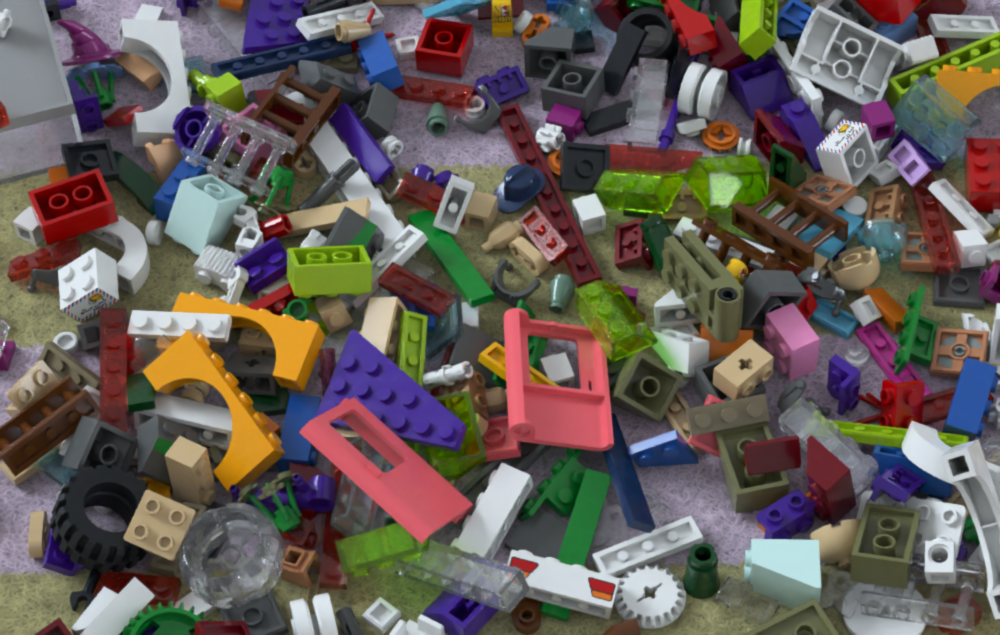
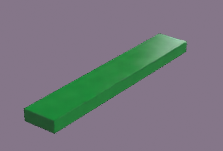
(452, 260)
(581, 529)

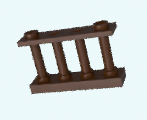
(314, 117)
(710, 227)
(783, 241)
(44, 424)

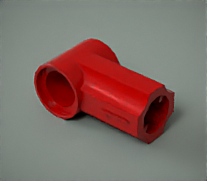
(275, 227)

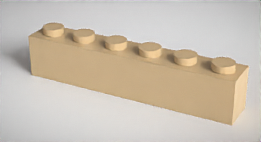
(382, 331)

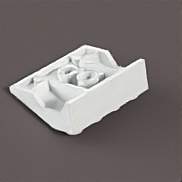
(845, 57)

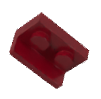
(631, 246)

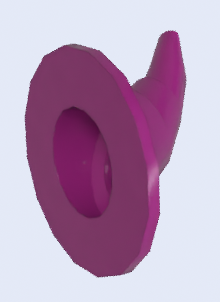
(86, 44)

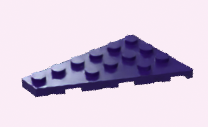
(272, 25)
(390, 396)

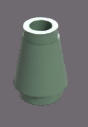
(437, 120)
(560, 292)

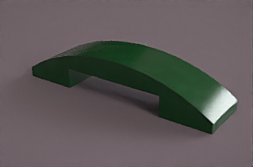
(136, 181)

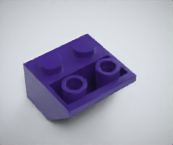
(760, 86)
(459, 614)

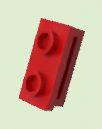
(901, 403)

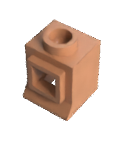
(297, 564)

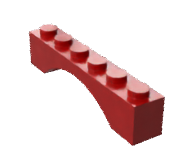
(694, 27)

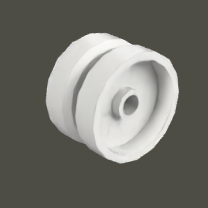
(702, 91)
(320, 623)

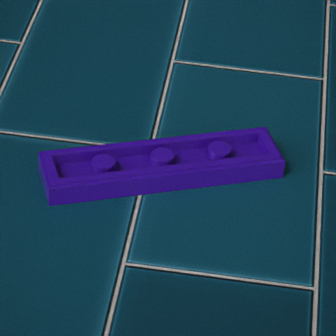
(361, 143)

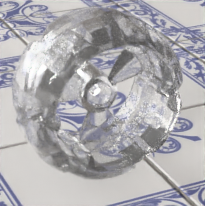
(247, 576)

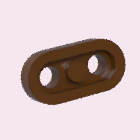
(526, 607)

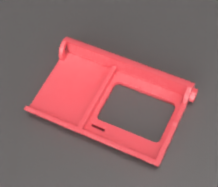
(551, 412)
(410, 492)

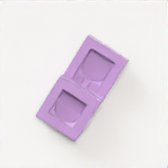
(910, 162)

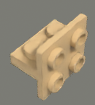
(31, 387)
(159, 525)

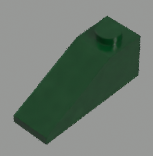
(786, 167)

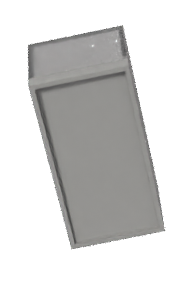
(33, 94)

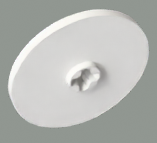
(871, 625)

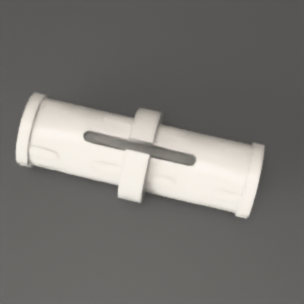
(448, 375)

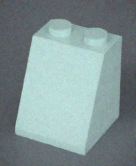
(203, 212)
(784, 570)

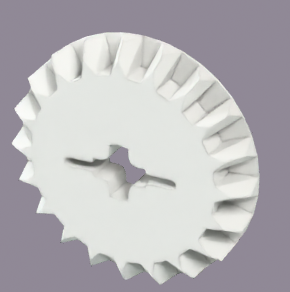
(650, 612)

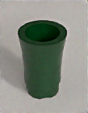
(654, 233)
(701, 573)

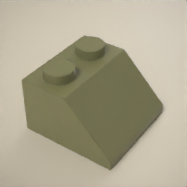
(645, 387)

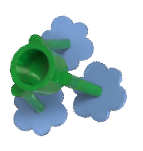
(110, 71)

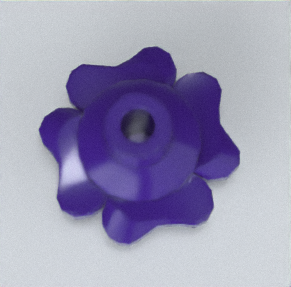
(443, 178)

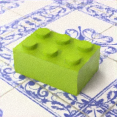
(329, 270)

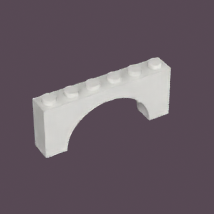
(161, 46)
(970, 474)

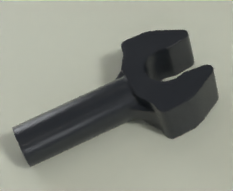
(87, 593)

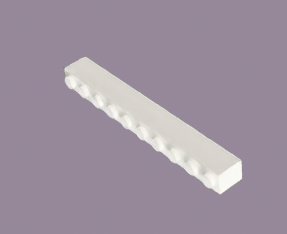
(330, 156)

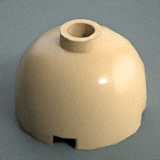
(855, 269)
(837, 542)

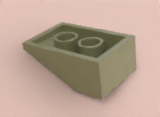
(746, 490)
(885, 546)

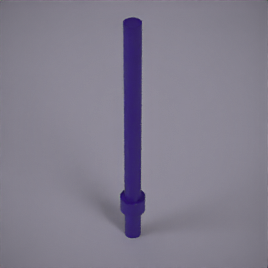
(667, 135)

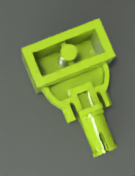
(222, 90)

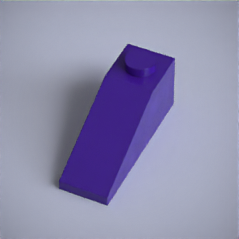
(804, 128)

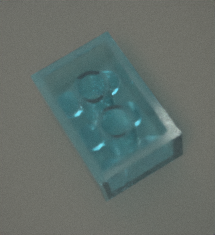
(934, 118)

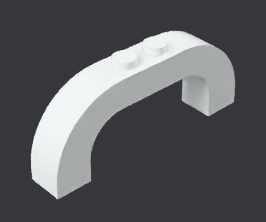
(133, 266)
(925, 448)

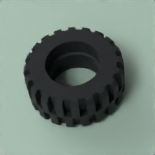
(82, 538)

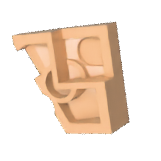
(140, 69)
(164, 157)

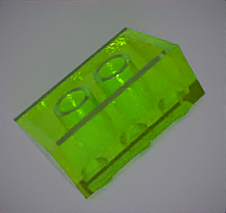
(726, 180)
(639, 189)
(613, 319)
(472, 453)
(379, 549)

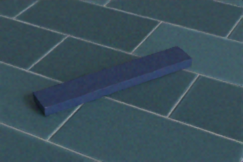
(281, 58)
(627, 483)

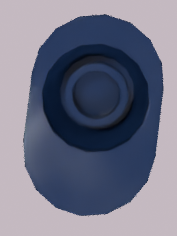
(519, 187)

